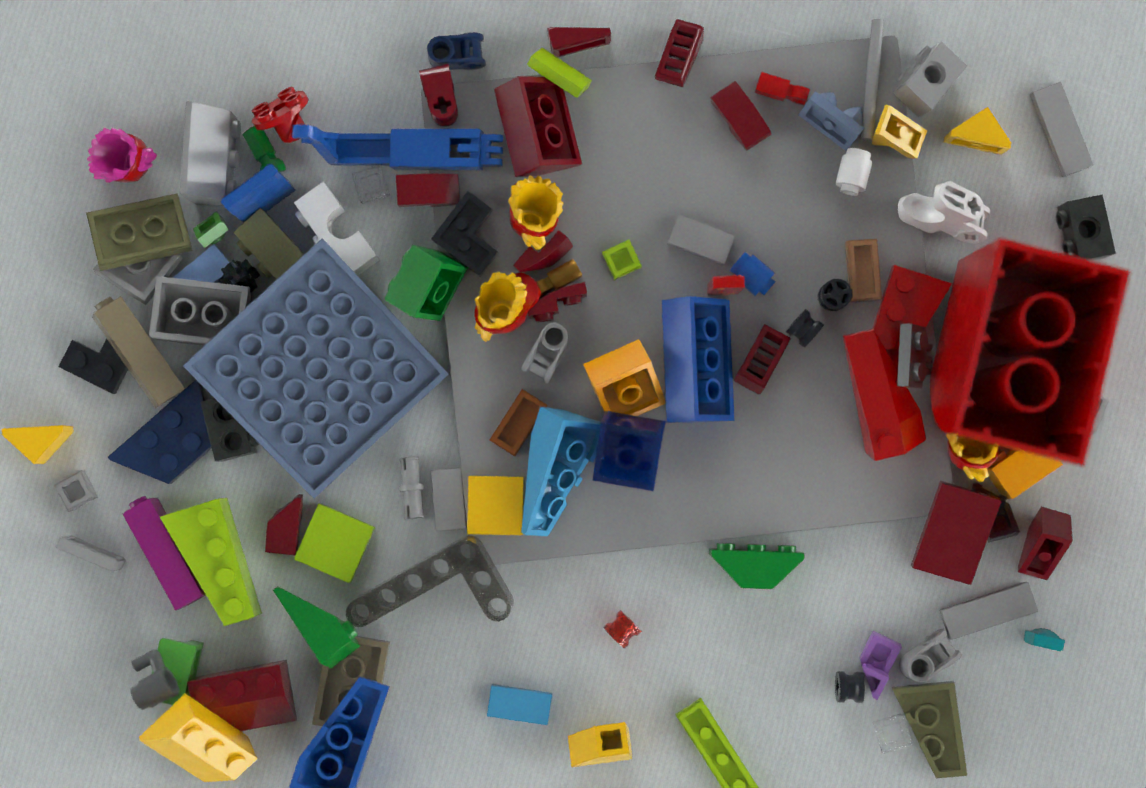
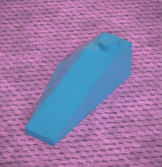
(557, 455)

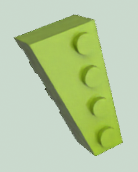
(216, 558)

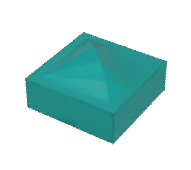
(1044, 638)

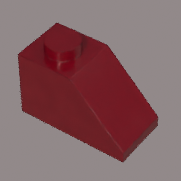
(1045, 543)

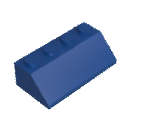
(697, 360)

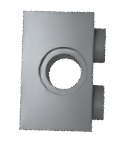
(943, 71)

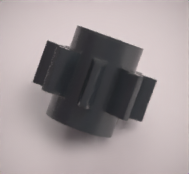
(240, 274)

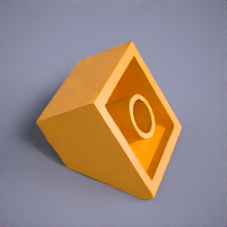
(625, 380)

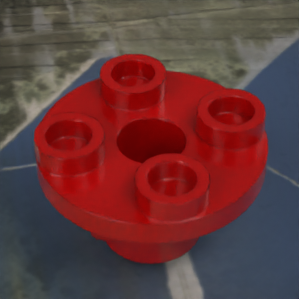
(281, 113)

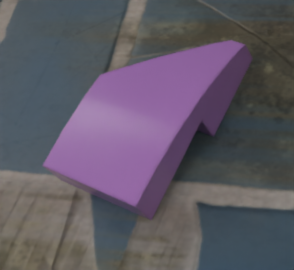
(877, 661)

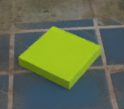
(334, 543)

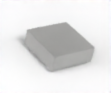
(76, 491)

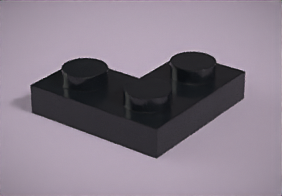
(459, 236)
(98, 368)

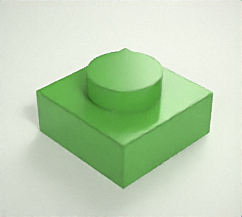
(211, 230)

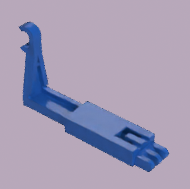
(405, 148)

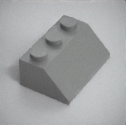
(209, 153)
(194, 309)

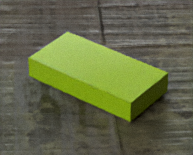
(559, 72)

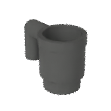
(155, 687)

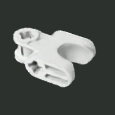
(950, 211)

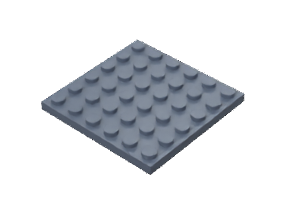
(316, 368)

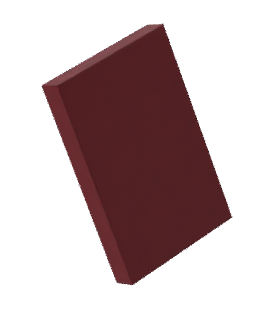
(955, 532)

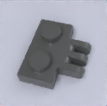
(913, 356)

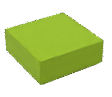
(621, 259)

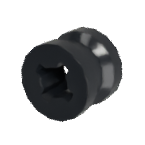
(840, 292)
(804, 328)
(849, 687)

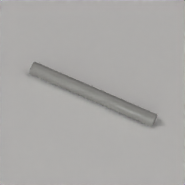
(872, 79)

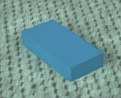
(519, 704)

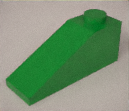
(324, 633)

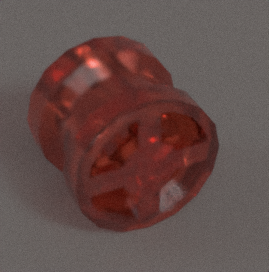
(622, 629)

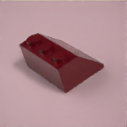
(537, 126)
(248, 695)

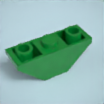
(756, 566)

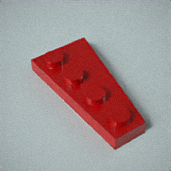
(906, 300)

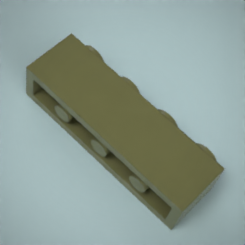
(268, 244)

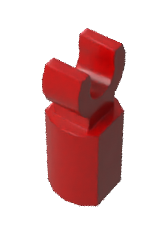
(781, 89)

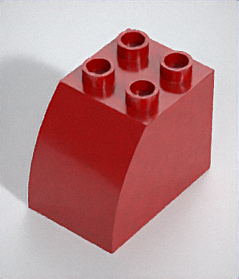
(1026, 349)

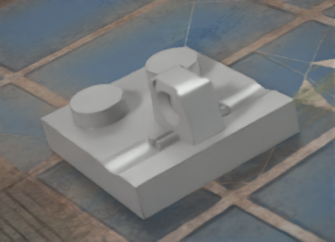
(140, 278)

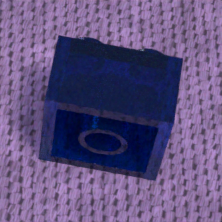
(629, 450)

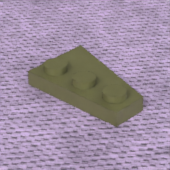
(936, 724)

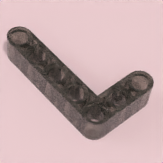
(431, 578)

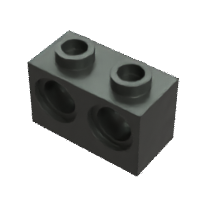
(221, 432)

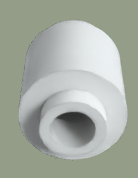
(854, 171)

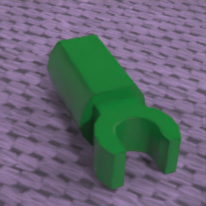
(262, 148)

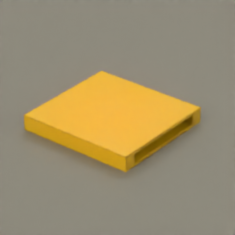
(495, 505)

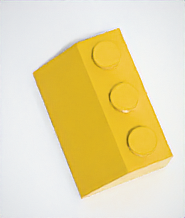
(200, 742)

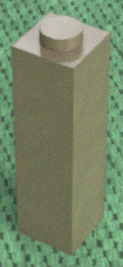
(137, 351)

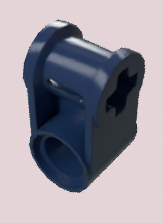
(459, 51)

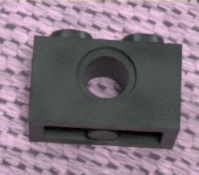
(1093, 215)

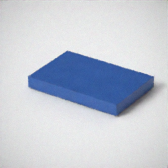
(260, 191)

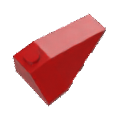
(886, 412)

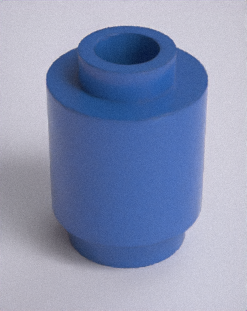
(756, 274)

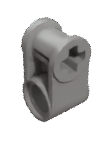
(546, 353)
(935, 654)

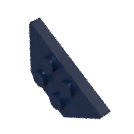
(169, 440)

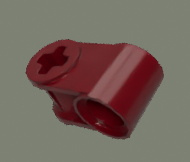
(439, 91)

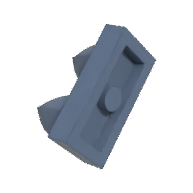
(837, 125)

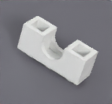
(319, 210)

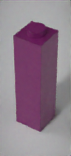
(162, 552)

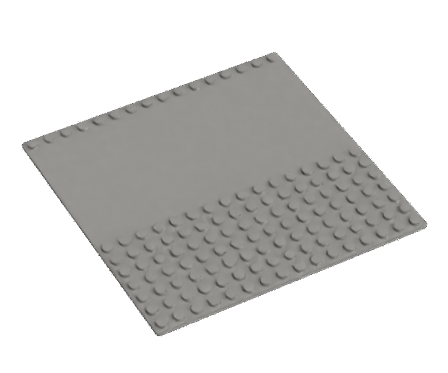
(666, 152)

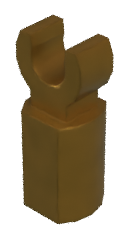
(560, 277)

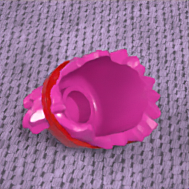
(119, 156)

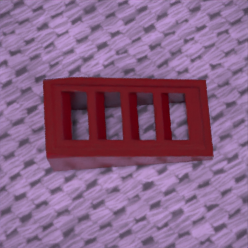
(685, 35)
(576, 39)
(750, 381)

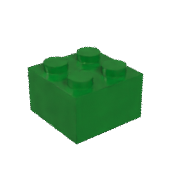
(425, 283)

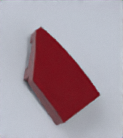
(550, 254)
(283, 528)

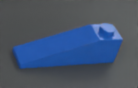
(343, 742)

